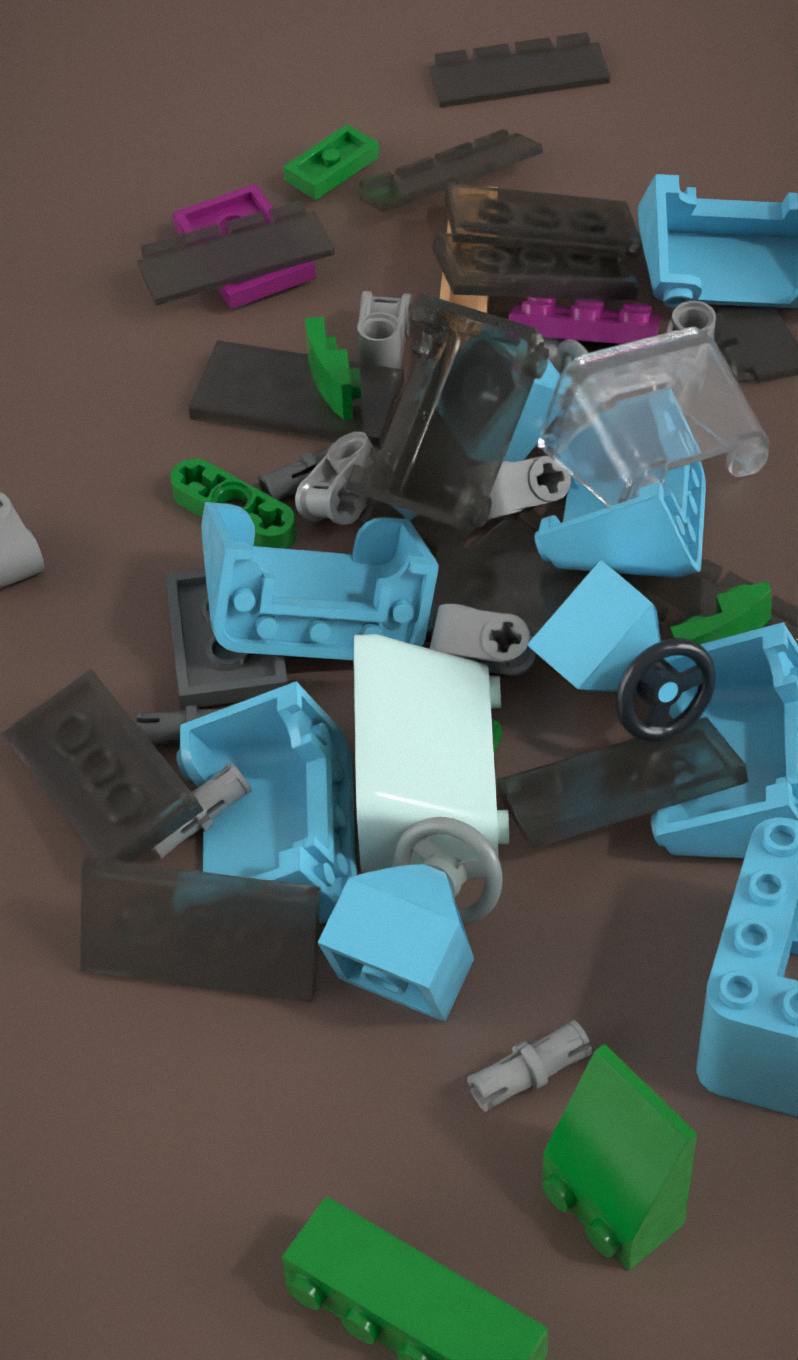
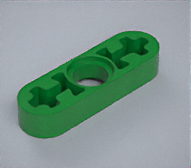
(224, 487)

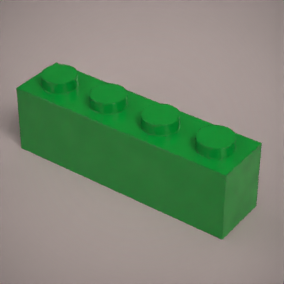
(401, 1295)

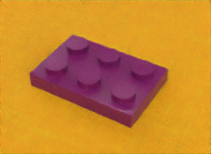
(230, 207)
(588, 320)

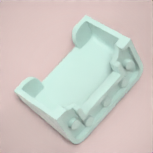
(422, 747)

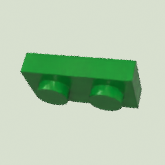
(331, 161)

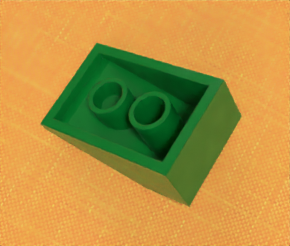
(620, 1161)

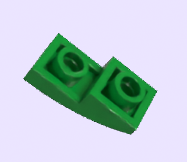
(331, 369)
(737, 612)

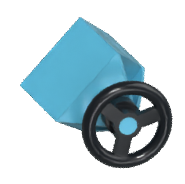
(611, 642)

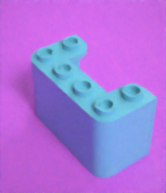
(749, 1005)

